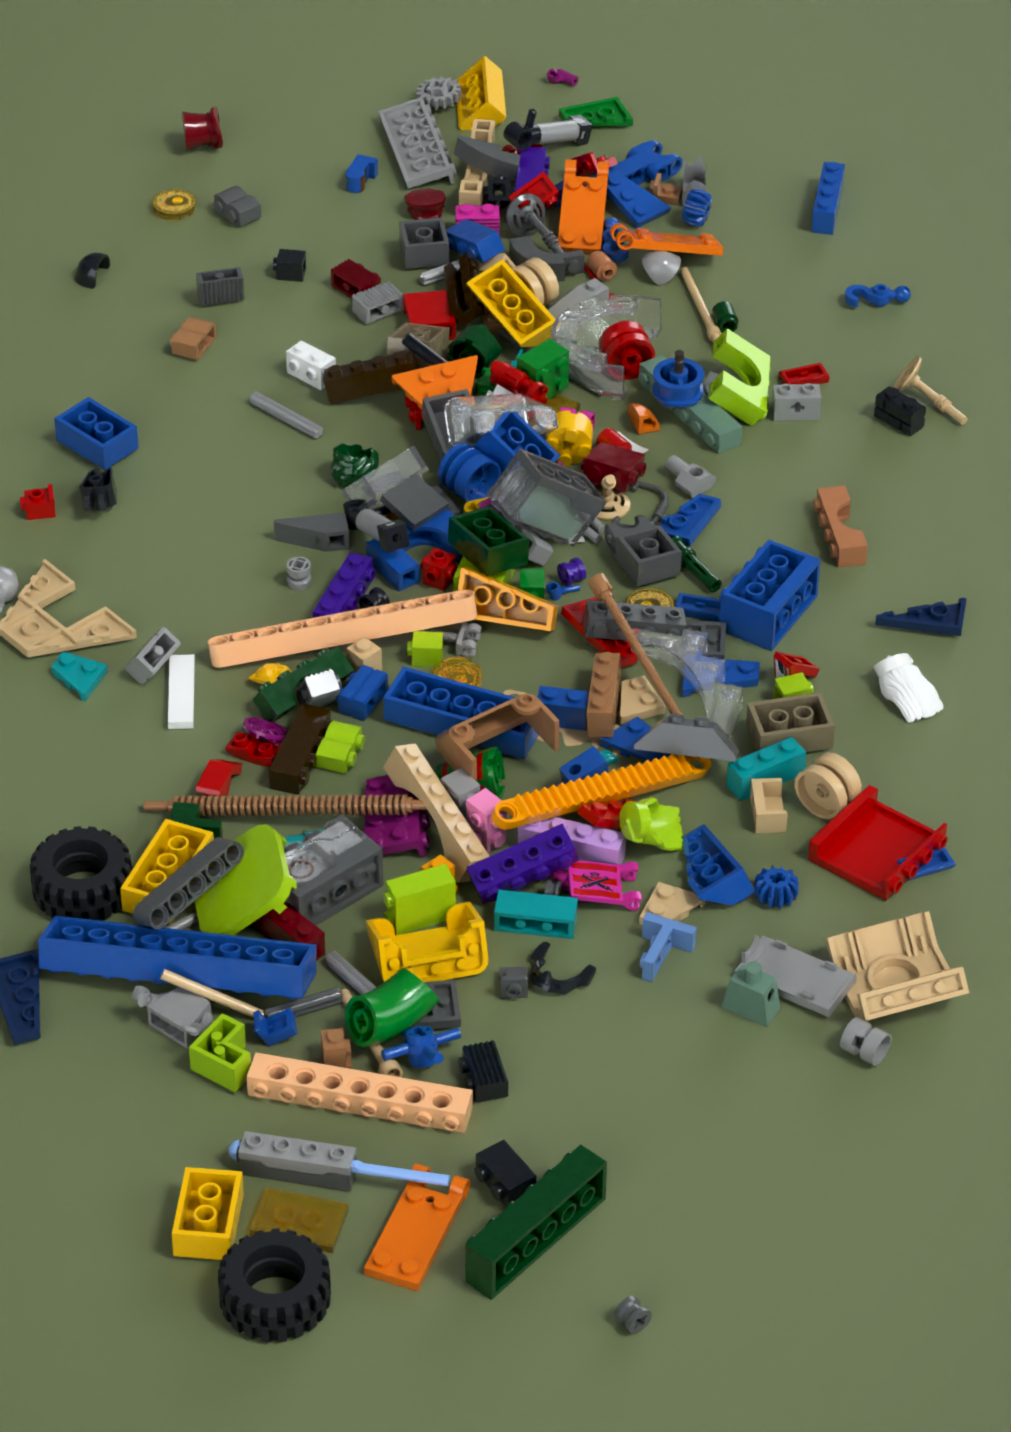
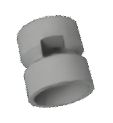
(863, 1040)

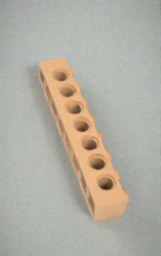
(360, 1092)

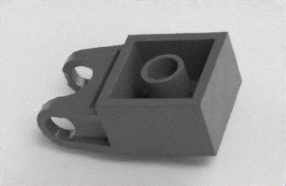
(644, 551)

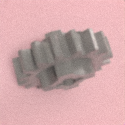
(439, 92)

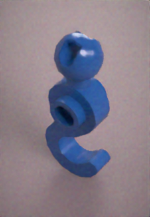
(610, 245)
(878, 294)

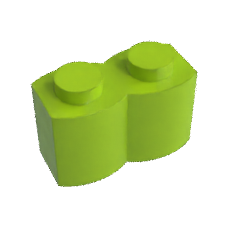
(340, 747)

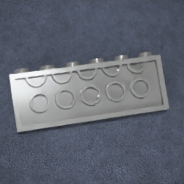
(417, 143)

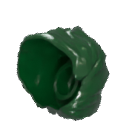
(352, 463)

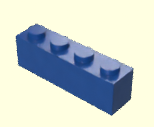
(828, 198)

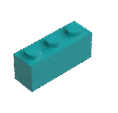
(778, 760)
(535, 914)

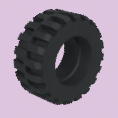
(78, 852)
(276, 1314)

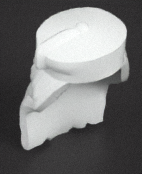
(907, 687)

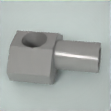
(690, 478)

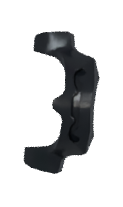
(548, 983)

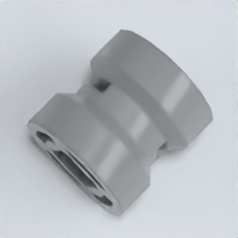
(298, 573)

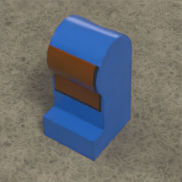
(360, 171)

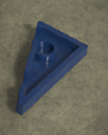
(928, 618)

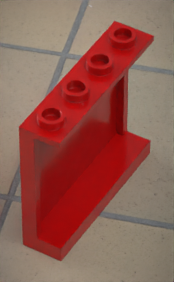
(869, 840)

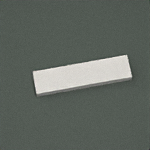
(181, 691)

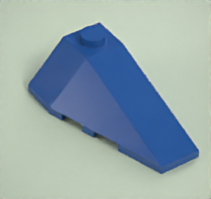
(713, 870)

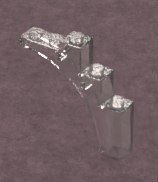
(706, 674)

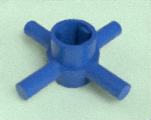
(421, 1046)

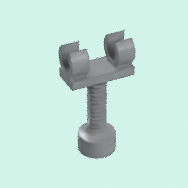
(461, 644)

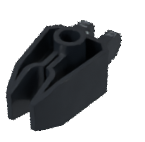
(99, 490)

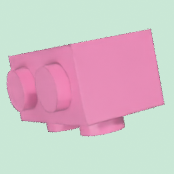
(479, 818)

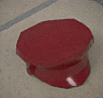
(425, 203)

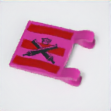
(602, 883)

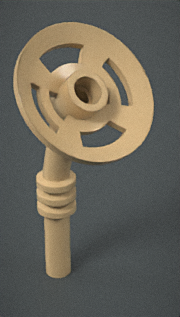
(910, 378)
(608, 483)

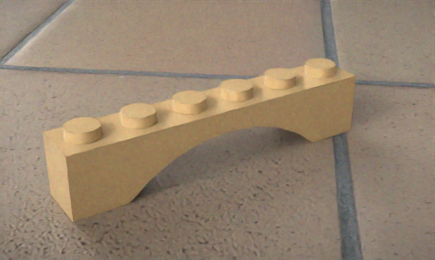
(473, 184)
(412, 772)

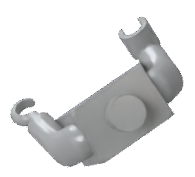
(176, 1013)

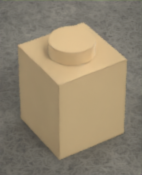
(364, 653)

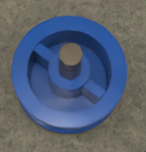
(678, 381)

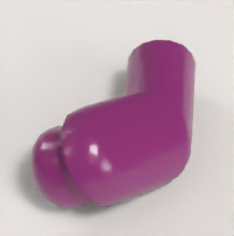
(561, 76)

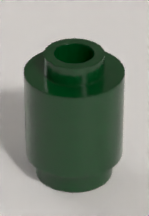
(725, 316)

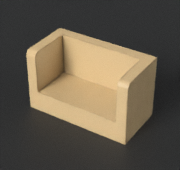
(768, 805)

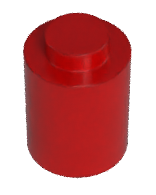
(611, 437)

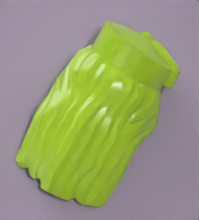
(652, 824)

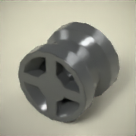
(632, 1314)

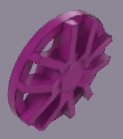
(265, 729)

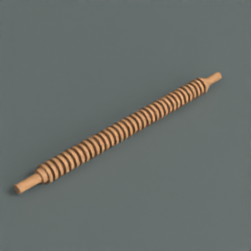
(293, 805)

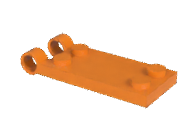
(583, 209)
(666, 242)
(415, 1232)

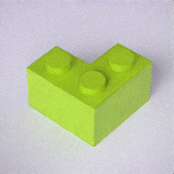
(221, 1053)

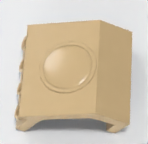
(895, 966)

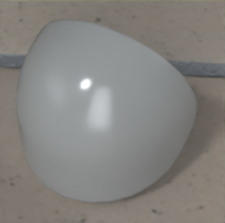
(661, 265)

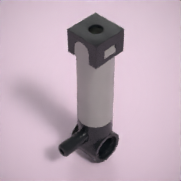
(522, 136)
(389, 533)

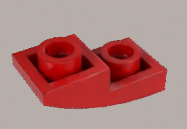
(252, 749)

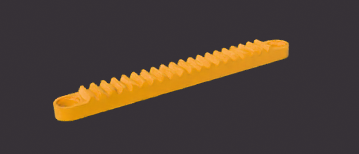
(599, 788)

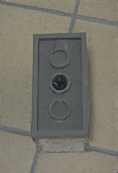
(546, 498)
(333, 869)

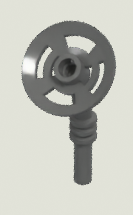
(530, 219)

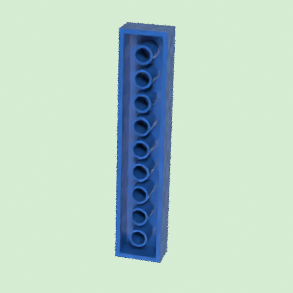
(203, 957)

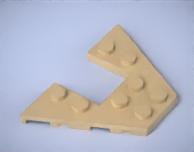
(38, 633)

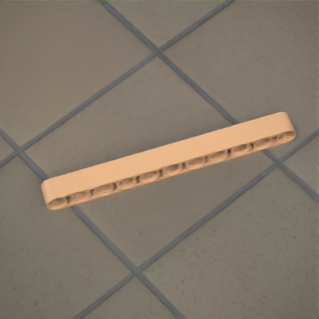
(342, 628)

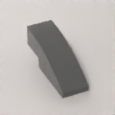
(487, 157)

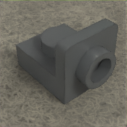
(513, 982)

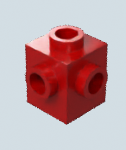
(438, 569)

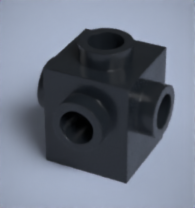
(498, 184)

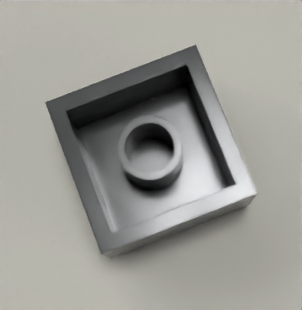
(424, 243)

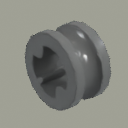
(553, 888)

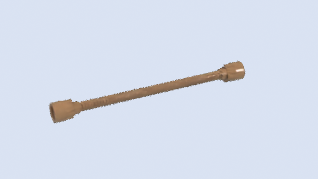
(603, 591)

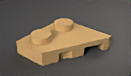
(639, 700)
(671, 902)

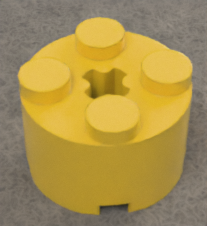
(571, 438)

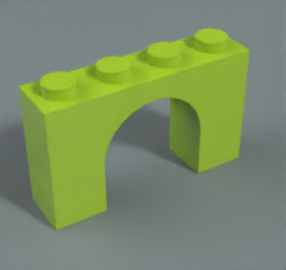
(741, 399)

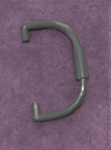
(661, 509)

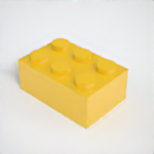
(207, 1213)

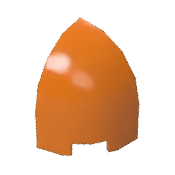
(642, 418)

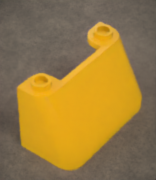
(433, 953)

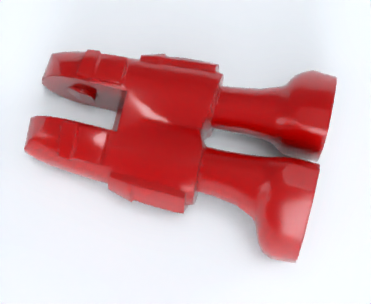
(517, 381)

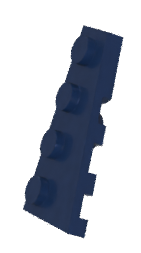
(21, 995)

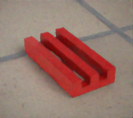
(806, 374)

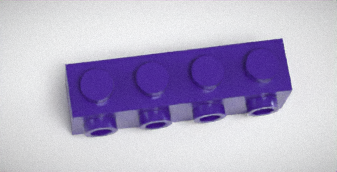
(347, 586)
(523, 863)

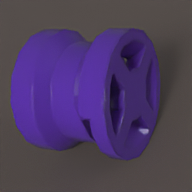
(571, 571)

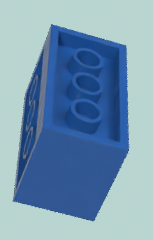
(769, 594)

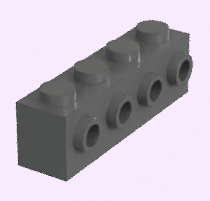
(600, 623)

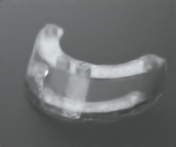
(582, 328)

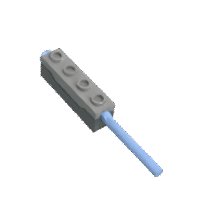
(313, 1162)

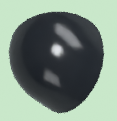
(88, 267)

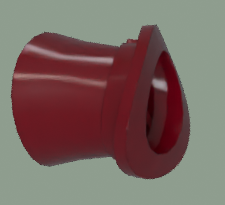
(202, 129)

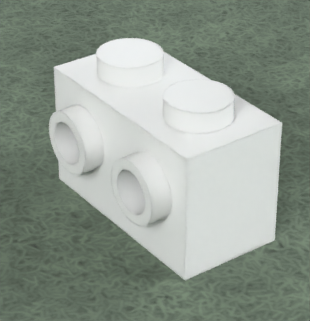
(308, 363)

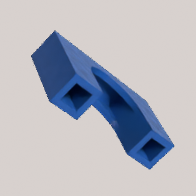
(400, 567)

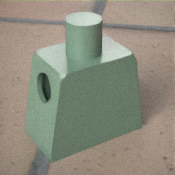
(752, 994)

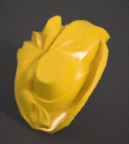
(268, 672)

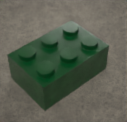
(488, 541)

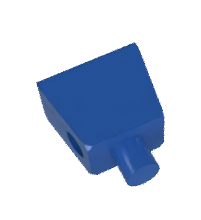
(583, 765)

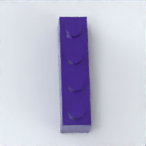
(531, 164)

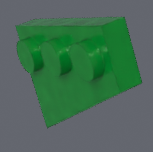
(600, 113)

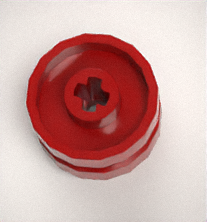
(626, 346)

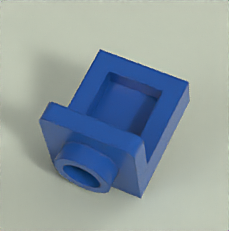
(276, 1027)

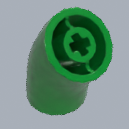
(388, 1009)

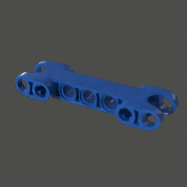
(641, 165)

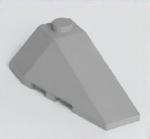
(573, 297)

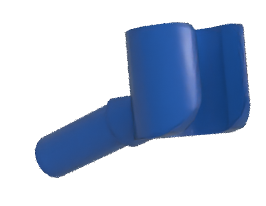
(555, 590)

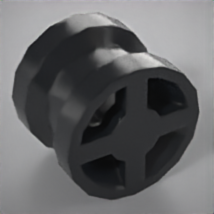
(375, 598)

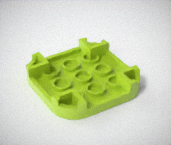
(251, 887)

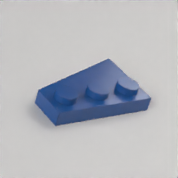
(634, 201)
(691, 518)
(738, 673)
(625, 738)

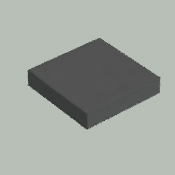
(414, 502)

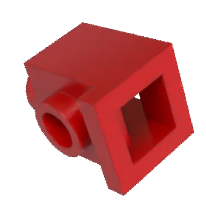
(38, 503)

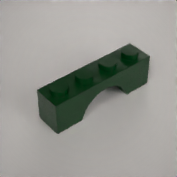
(279, 697)

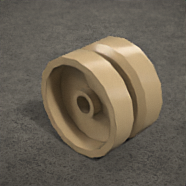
(539, 279)
(827, 785)

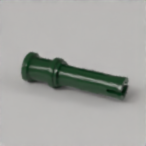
(696, 567)

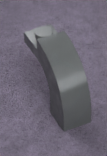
(562, 264)

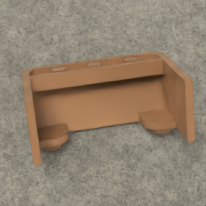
(456, 741)

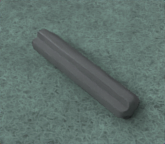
(308, 1003)

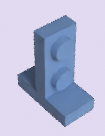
(663, 935)

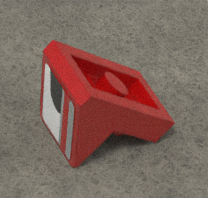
(790, 664)

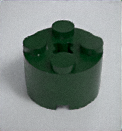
(475, 341)

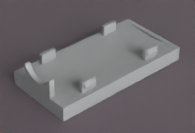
(800, 976)

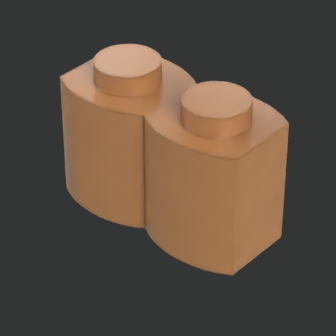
(193, 338)

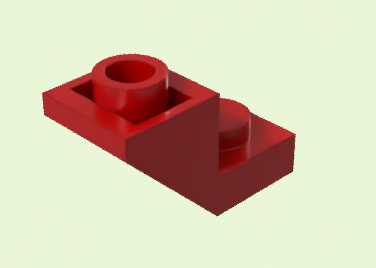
(217, 777)

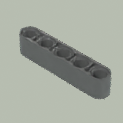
(188, 883)

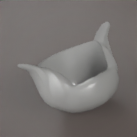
(8, 585)

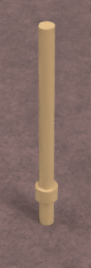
(712, 331)

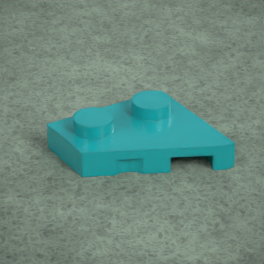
(79, 673)

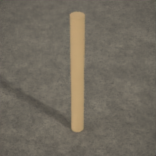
(209, 993)

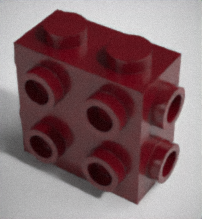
(622, 463)

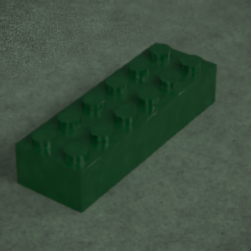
(535, 1221)

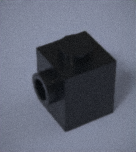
(290, 265)

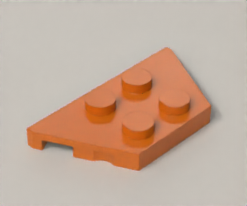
(437, 379)

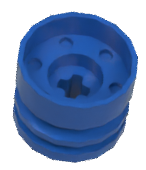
(468, 472)

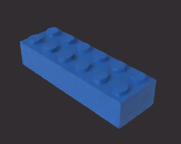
(439, 703)

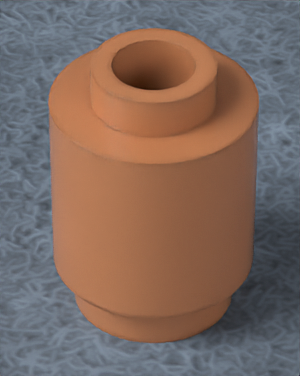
(602, 265)

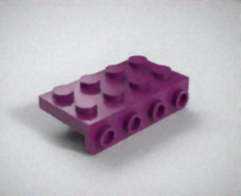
(396, 832)

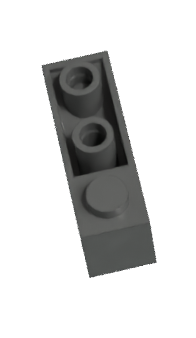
(316, 532)

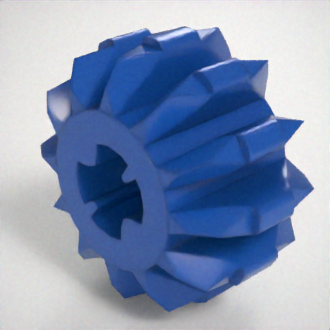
(697, 207)
(776, 887)

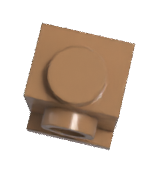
(335, 1048)

